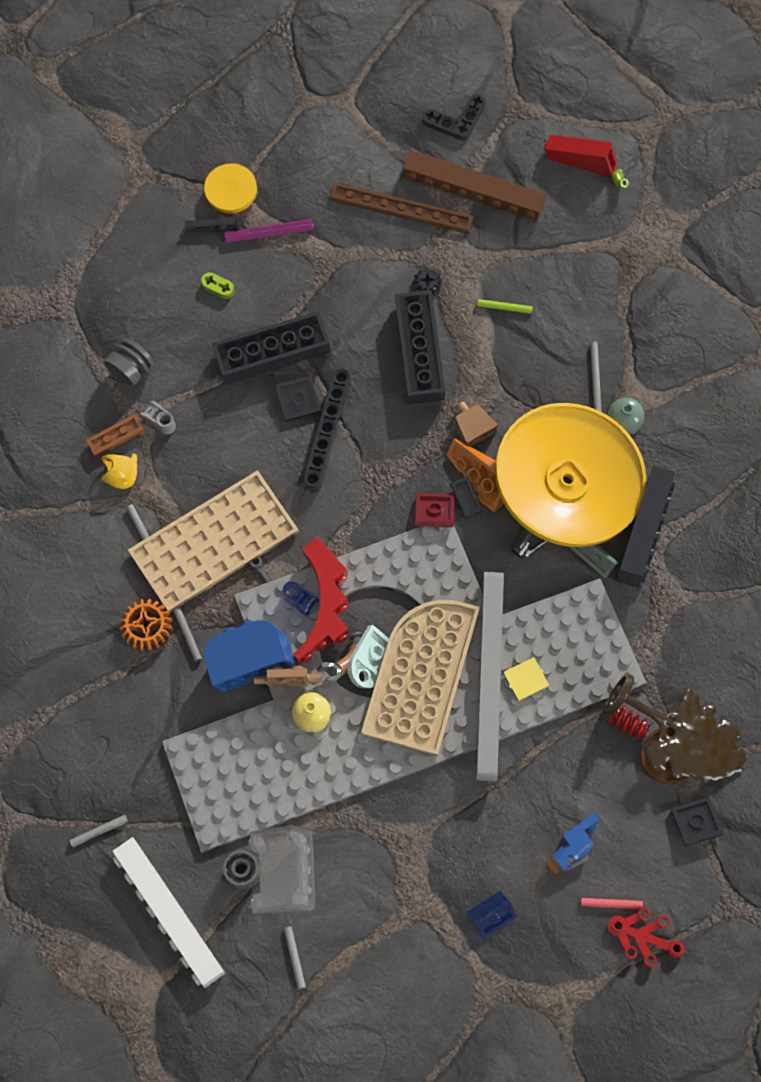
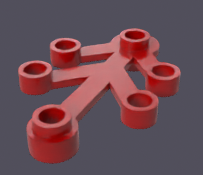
(641, 936)

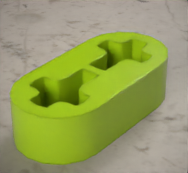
(216, 288)

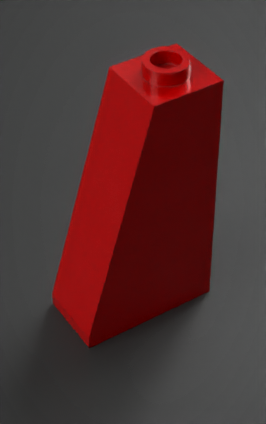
(582, 153)

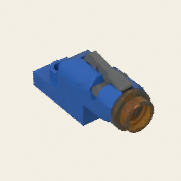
(576, 847)

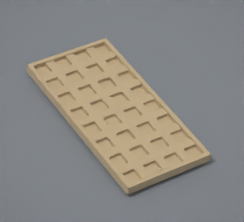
(213, 541)

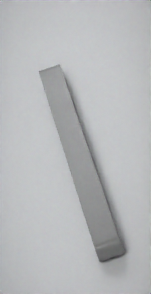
(490, 677)

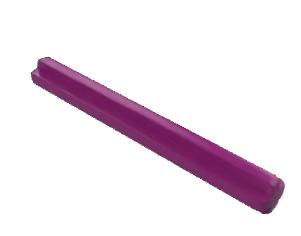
(266, 231)

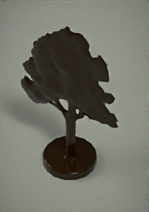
(699, 744)

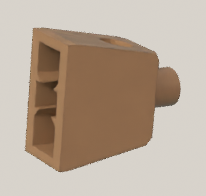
(474, 424)

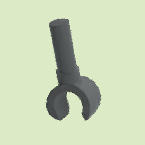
(259, 567)

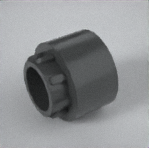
(241, 880)

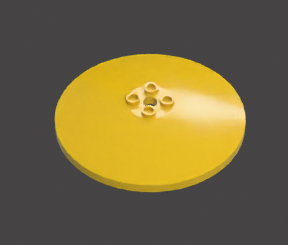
(574, 444)

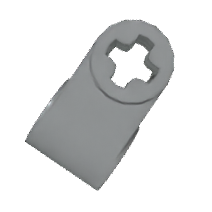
(156, 416)

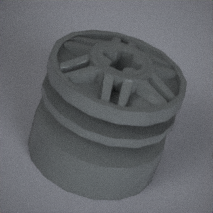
(128, 362)

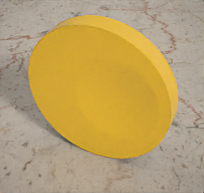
(230, 188)

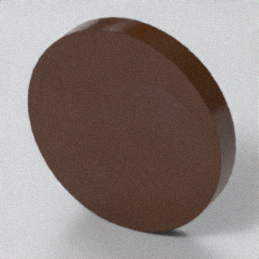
(661, 776)

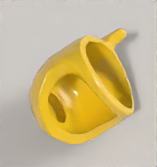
(121, 470)

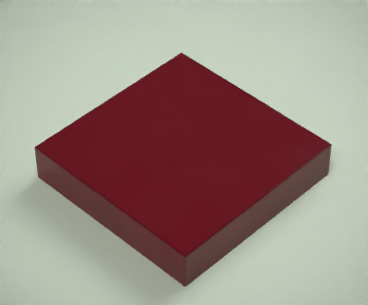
(434, 510)

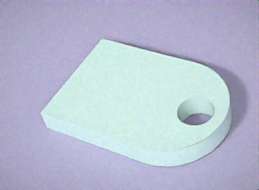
(367, 657)

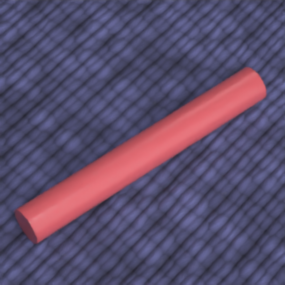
(609, 903)

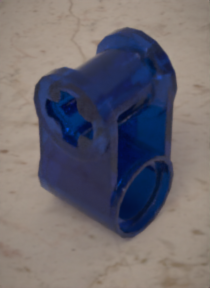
(302, 600)

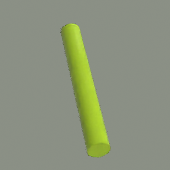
(504, 306)

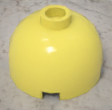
(311, 712)

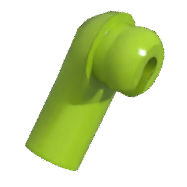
(617, 179)

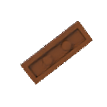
(115, 435)

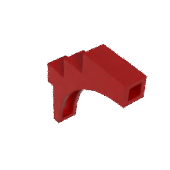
(328, 625)

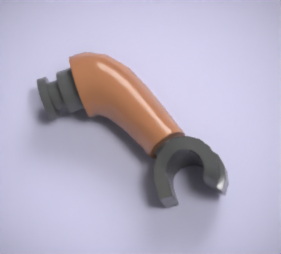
(339, 668)

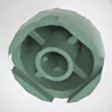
(627, 413)

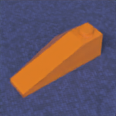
(480, 472)

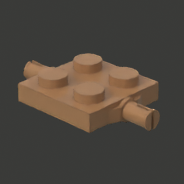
(293, 677)

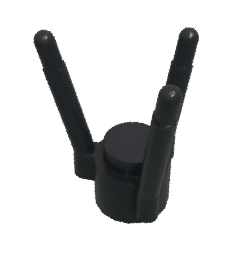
(521, 547)

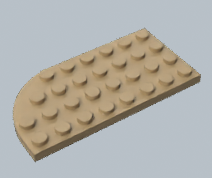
(421, 675)

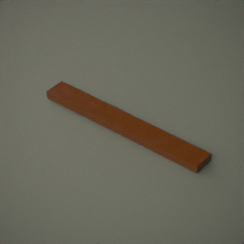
(401, 208)

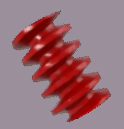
(630, 723)

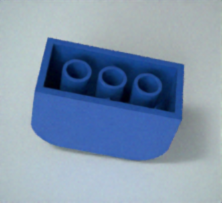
(246, 652)

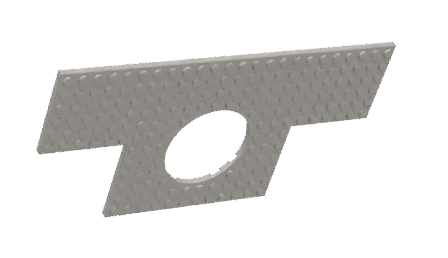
(266, 770)

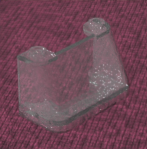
(285, 870)

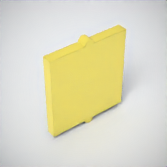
(526, 679)

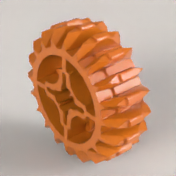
(138, 625)

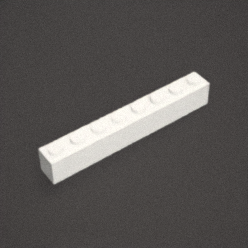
(169, 913)

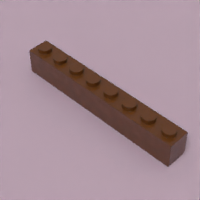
(473, 185)

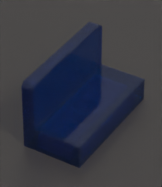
(492, 914)

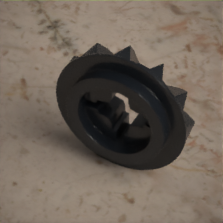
(434, 277)

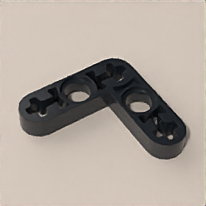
(456, 125)

